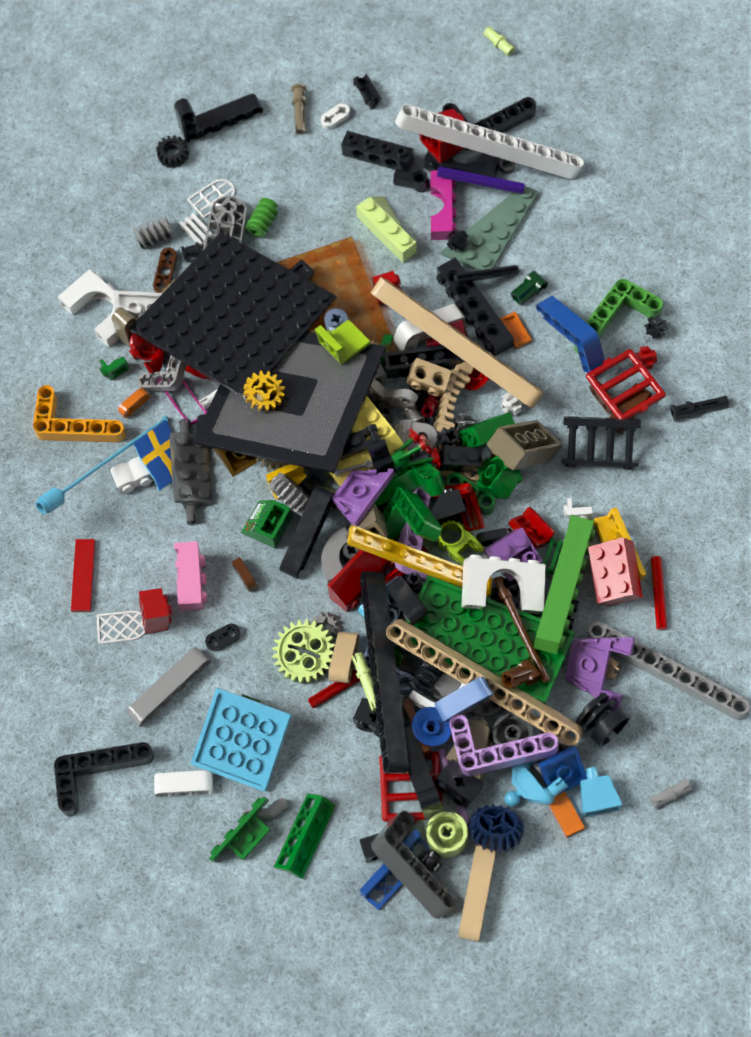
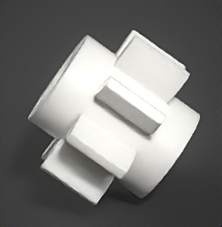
(511, 404)

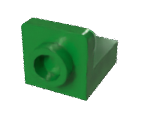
(114, 369)

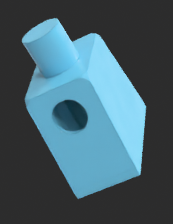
(598, 794)

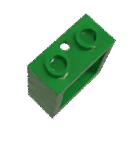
(483, 431)

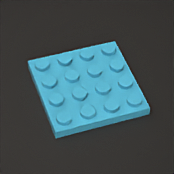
(241, 739)

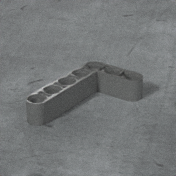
(408, 868)

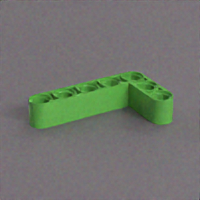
(620, 298)

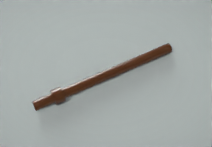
(505, 596)

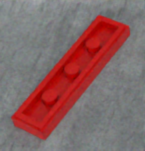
(83, 575)

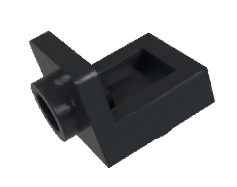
(314, 478)

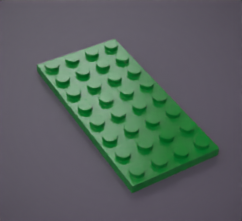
(485, 634)

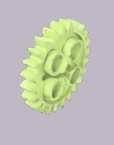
(297, 668)

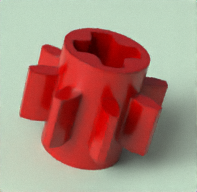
(647, 356)

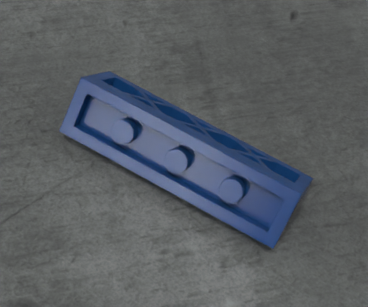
(383, 872)

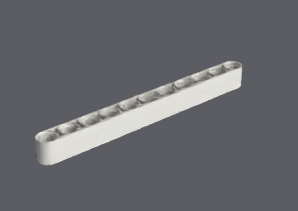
(489, 141)

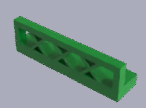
(308, 835)

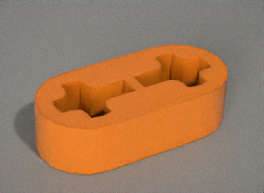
(133, 402)

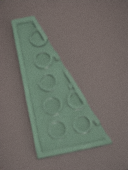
(493, 232)

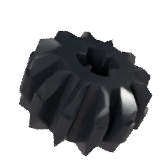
(424, 678)

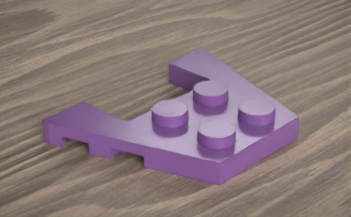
(590, 662)

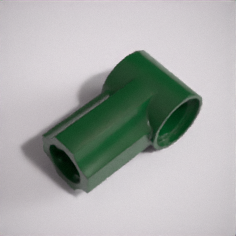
(532, 285)

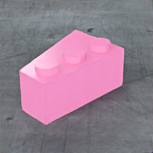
(190, 576)

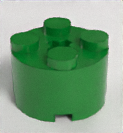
(497, 478)

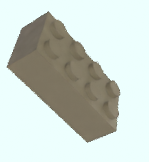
(524, 444)

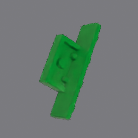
(246, 835)

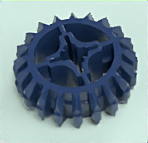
(496, 828)

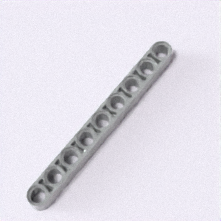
(678, 672)

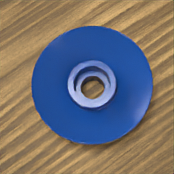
(430, 717)

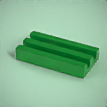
(552, 543)

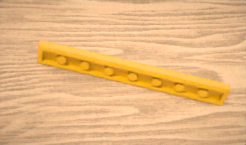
(408, 556)

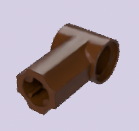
(524, 673)

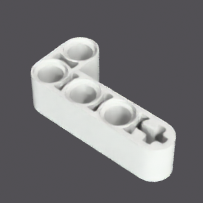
(409, 335)

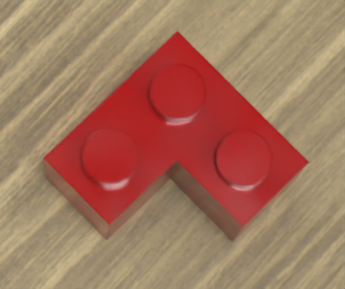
(155, 610)

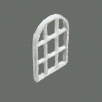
(205, 197)

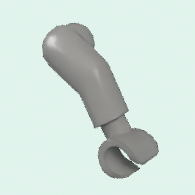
(272, 810)

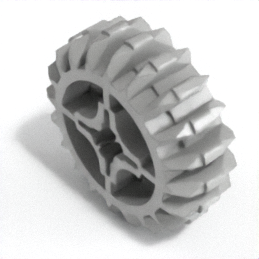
(289, 493)

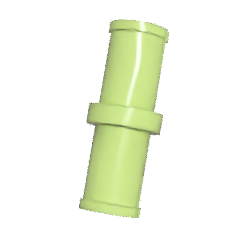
(499, 41)

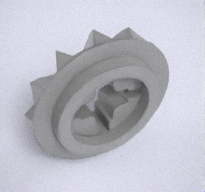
(332, 620)

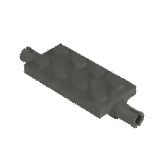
(190, 471)

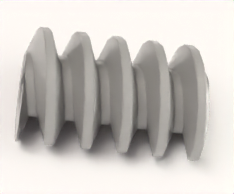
(153, 232)

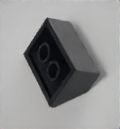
(449, 507)

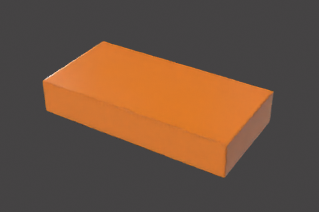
(517, 329)
(566, 815)

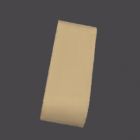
(342, 663)

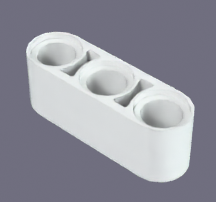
(183, 783)

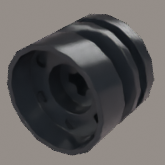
(598, 715)

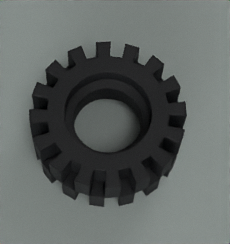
(169, 143)

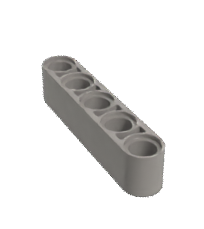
(167, 686)

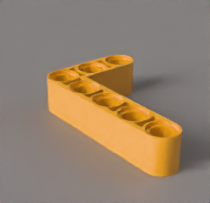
(71, 426)

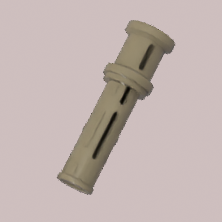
(299, 103)

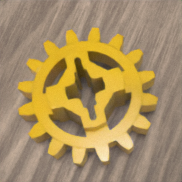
(256, 394)

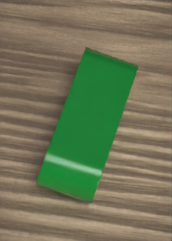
(482, 495)

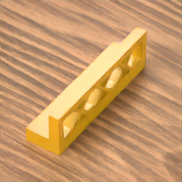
(610, 530)

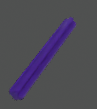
(479, 179)

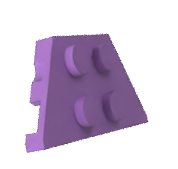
(360, 493)

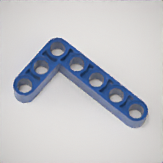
(575, 330)

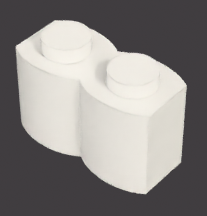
(130, 475)

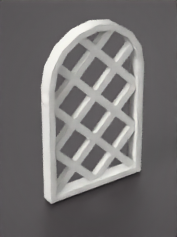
(99, 628)

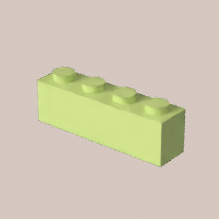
(382, 222)

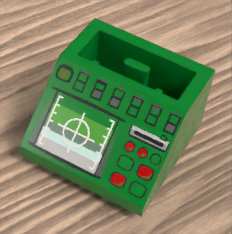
(268, 522)

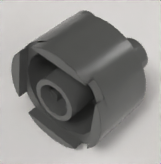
(511, 725)

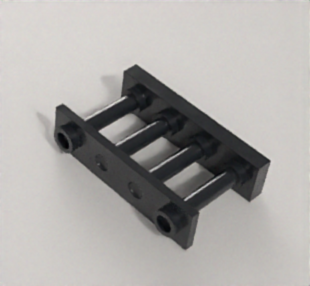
(592, 425)

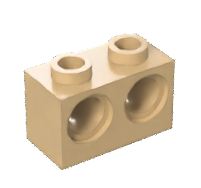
(429, 372)

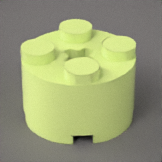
(449, 823)

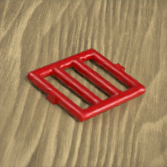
(639, 367)
(387, 797)

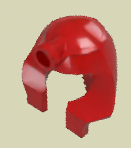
(146, 351)

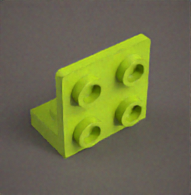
(343, 341)

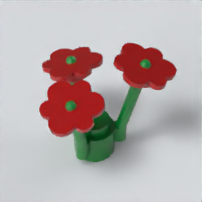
(401, 457)

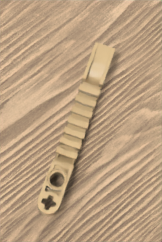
(457, 381)

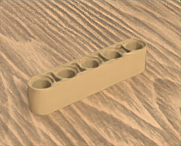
(477, 894)

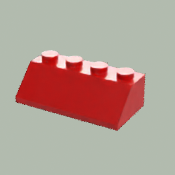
(345, 586)

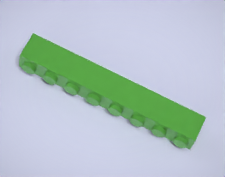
(563, 585)

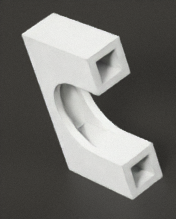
(88, 288)
(528, 575)

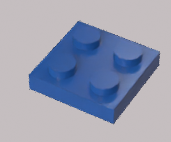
(566, 765)

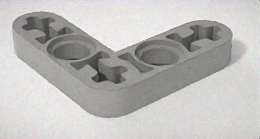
(172, 374)
(393, 398)

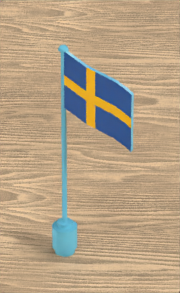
(153, 451)

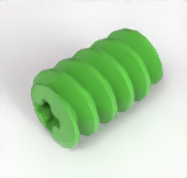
(262, 217)

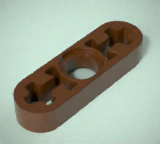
(163, 265)

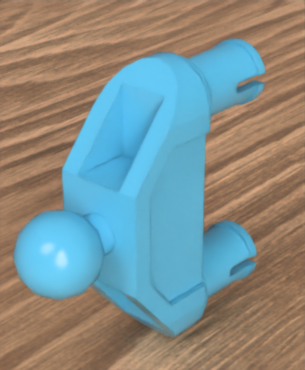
(530, 788)

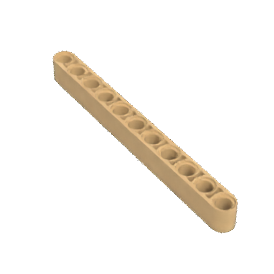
(457, 342)
(494, 682)

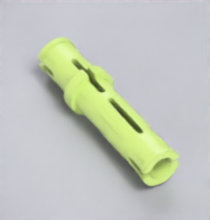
(365, 676)

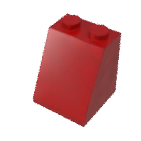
(440, 149)

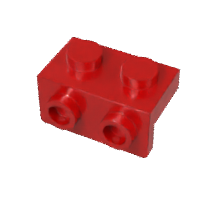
(534, 526)

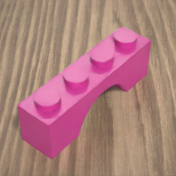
(442, 222)

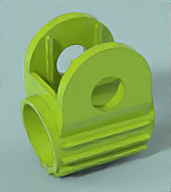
(456, 549)

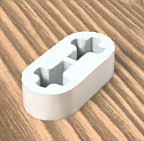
(336, 117)

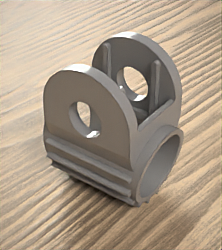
(427, 430)

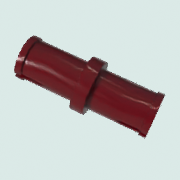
(430, 405)

